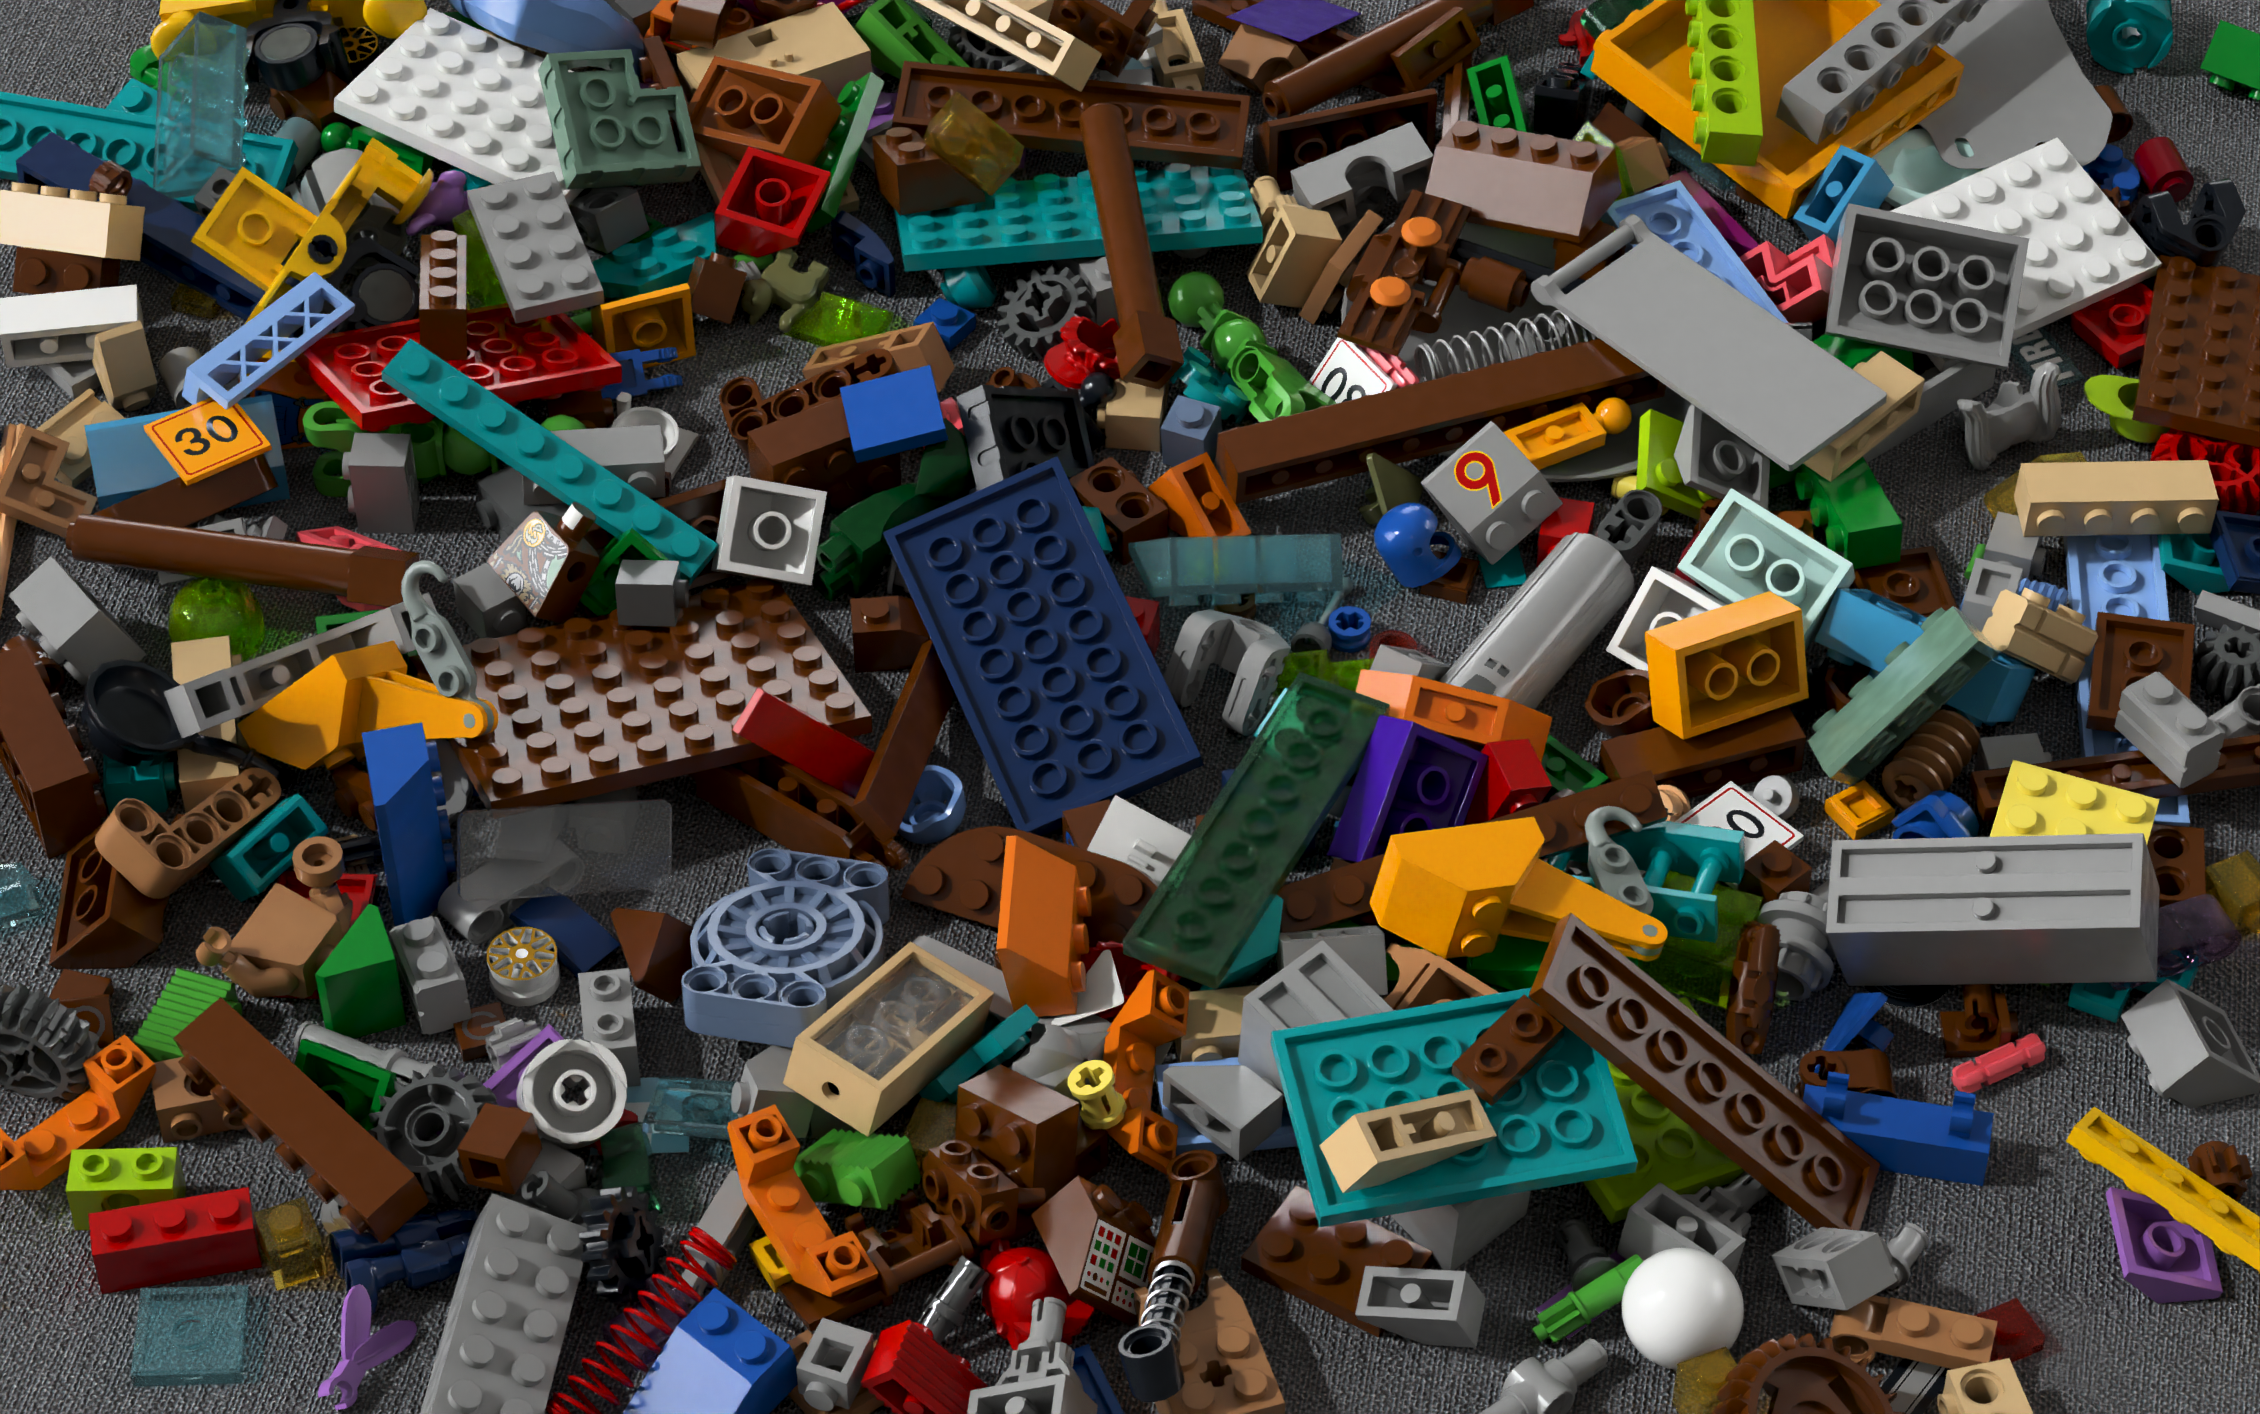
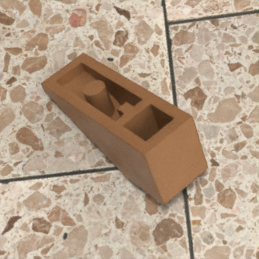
(909, 346)

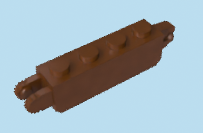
(795, 810)

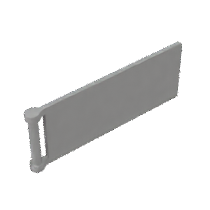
(1712, 345)

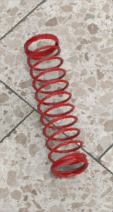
(702, 1242)

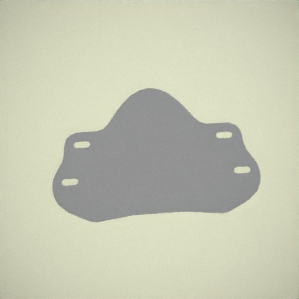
(2016, 90)

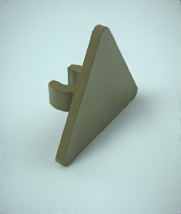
(1391, 488)

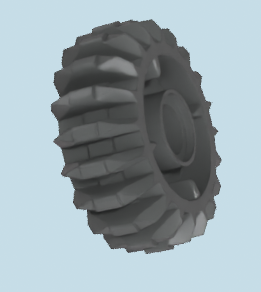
(419, 1111)

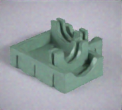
(610, 127)

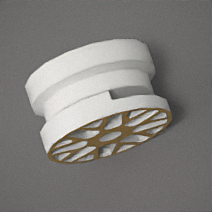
(524, 967)

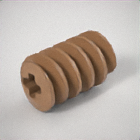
(1930, 758)

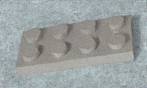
(535, 247)

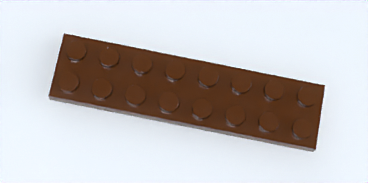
(1045, 112)
(1703, 1078)

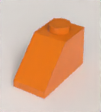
(1199, 500)

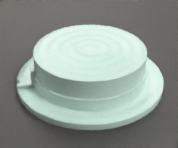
(1918, 168)

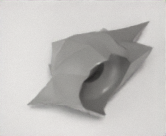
(1054, 1054)

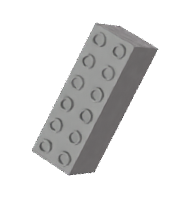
(1994, 910)
(1326, 989)

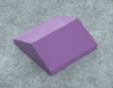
(2160, 1253)

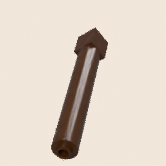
(1369, 55)
(1147, 340)
(361, 575)

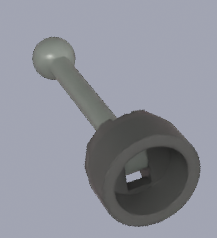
(1316, 634)

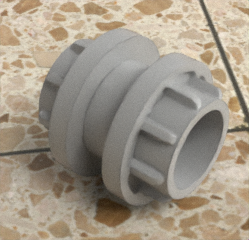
(1804, 946)

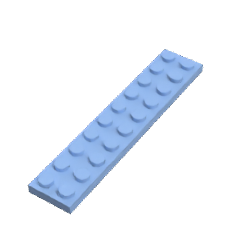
(2125, 579)

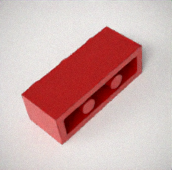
(174, 1240)

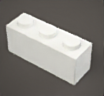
(63, 324)

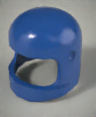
(1404, 544)

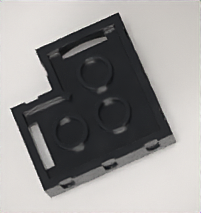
(1020, 428)

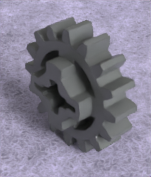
(1042, 308)

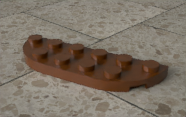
(967, 876)

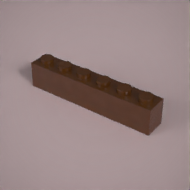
(301, 1121)

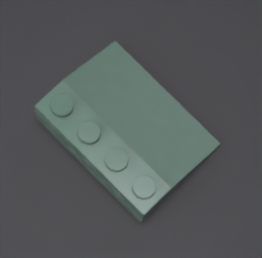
(1901, 696)

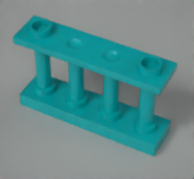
(1686, 848)

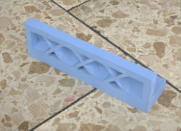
(264, 333)

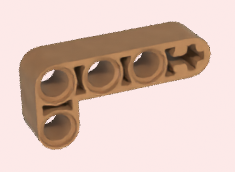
(165, 857)

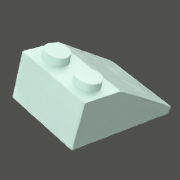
(1756, 552)

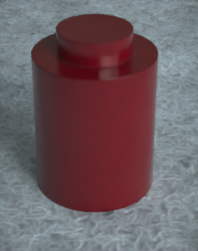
(2163, 168)

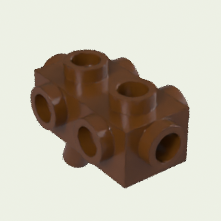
(975, 1192)

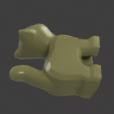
(785, 287)

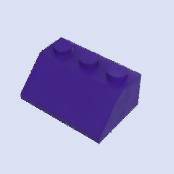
(1405, 785)

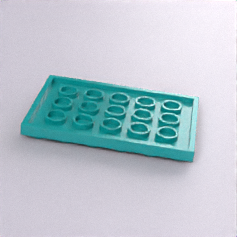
(1550, 1127)

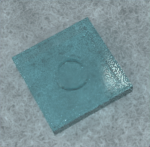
(190, 1336)

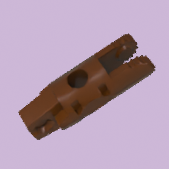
(1753, 987)

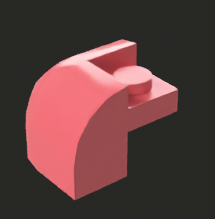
(1795, 281)

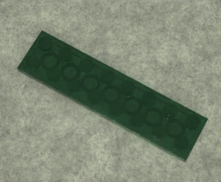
(1255, 831)

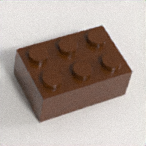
(817, 454)

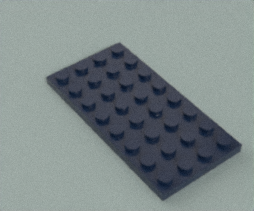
(1042, 648)

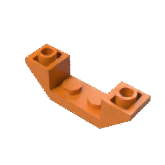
(1456, 710)
(1148, 1019)
(117, 1085)
(810, 1251)

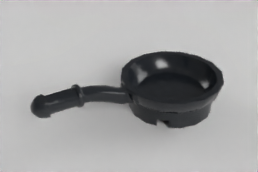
(135, 723)

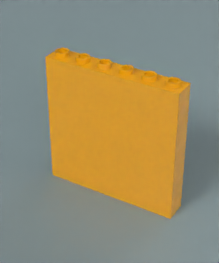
(1650, 67)

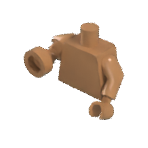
(287, 933)

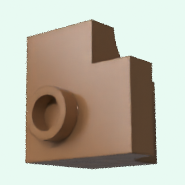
(1258, 57)

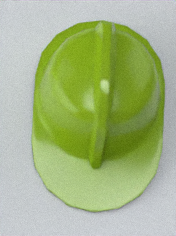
(2117, 398)

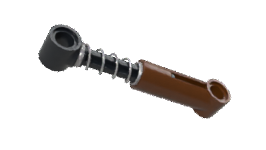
(1175, 1273)

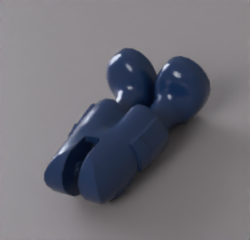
(422, 1252)

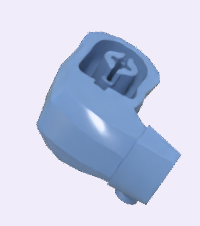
(556, 24)

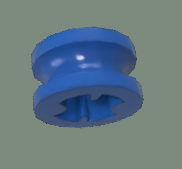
(1343, 628)

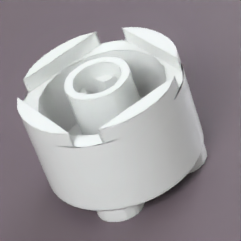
(573, 1063)

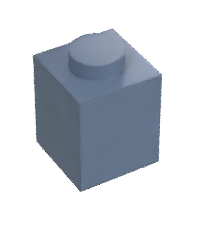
(1190, 430)

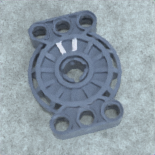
(785, 946)

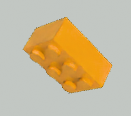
(1726, 665)

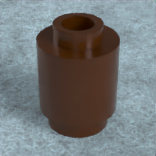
(1495, 283)

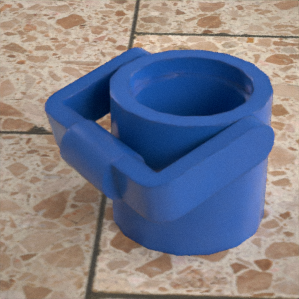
(1936, 816)

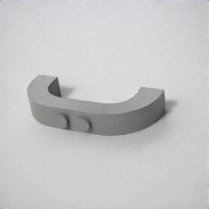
(255, 682)

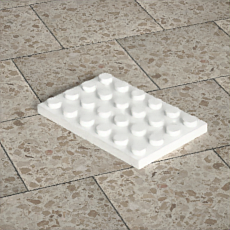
(459, 101)
(2076, 235)

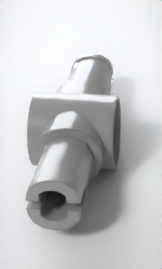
(1550, 1385)

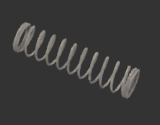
(1435, 364)

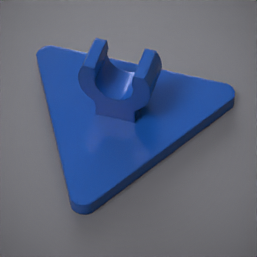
(1857, 1022)

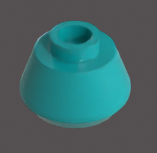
(969, 287)

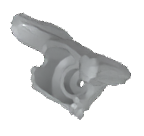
(2011, 417)

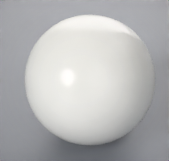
(1681, 1306)

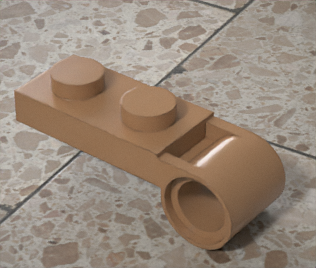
(1913, 1333)

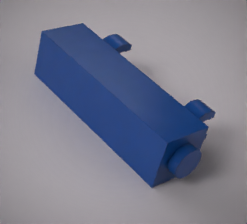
(1907, 1133)

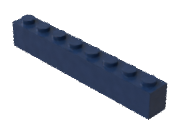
(166, 226)

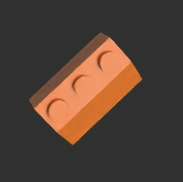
(1042, 929)

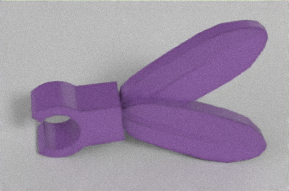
(360, 1349)

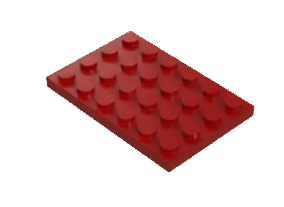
(503, 356)

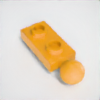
(1570, 431)

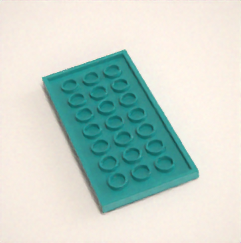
(1060, 219)

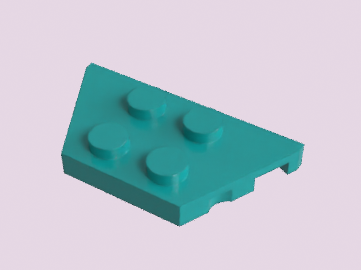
(658, 260)

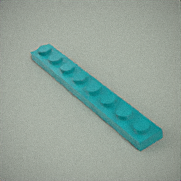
(543, 456)

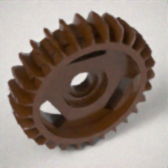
(1803, 1381)

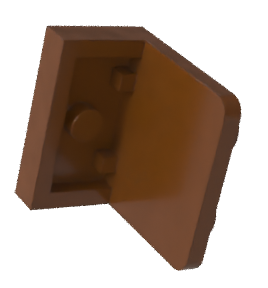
(1106, 30)

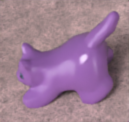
(442, 203)

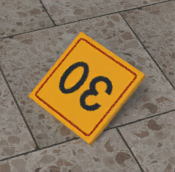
(206, 439)

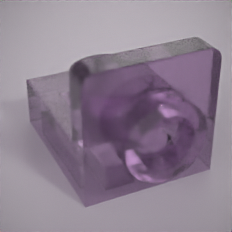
(653, 1332)

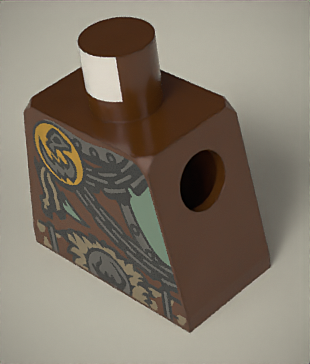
(549, 561)

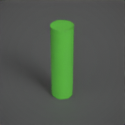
(1978, 553)

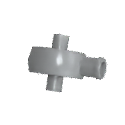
(1777, 795)

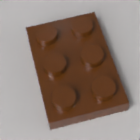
(2128, 652)
(1326, 1261)

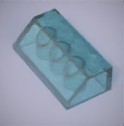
(200, 105)
(1240, 566)

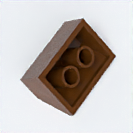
(102, 915)

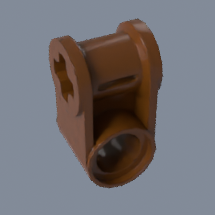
(1867, 1070)

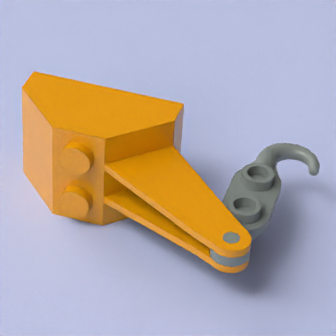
(368, 690)
(1485, 880)

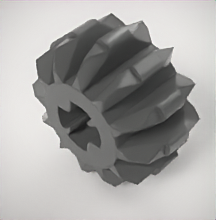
(2228, 662)

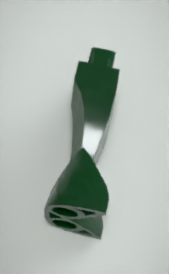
(856, 538)

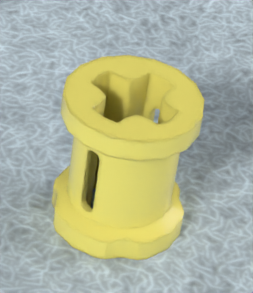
(1097, 1094)

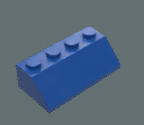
(408, 818)

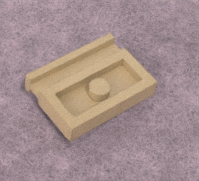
(69, 426)

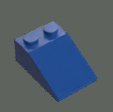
(718, 1365)

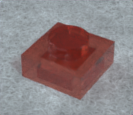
(2015, 1332)

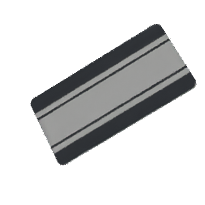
(1915, 1385)

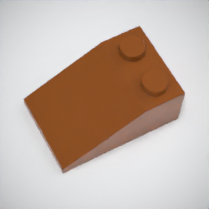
(761, 109)

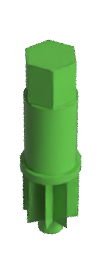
(1585, 1303)

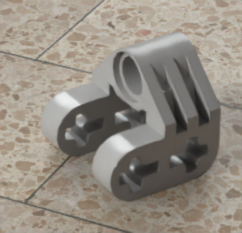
(1237, 645)

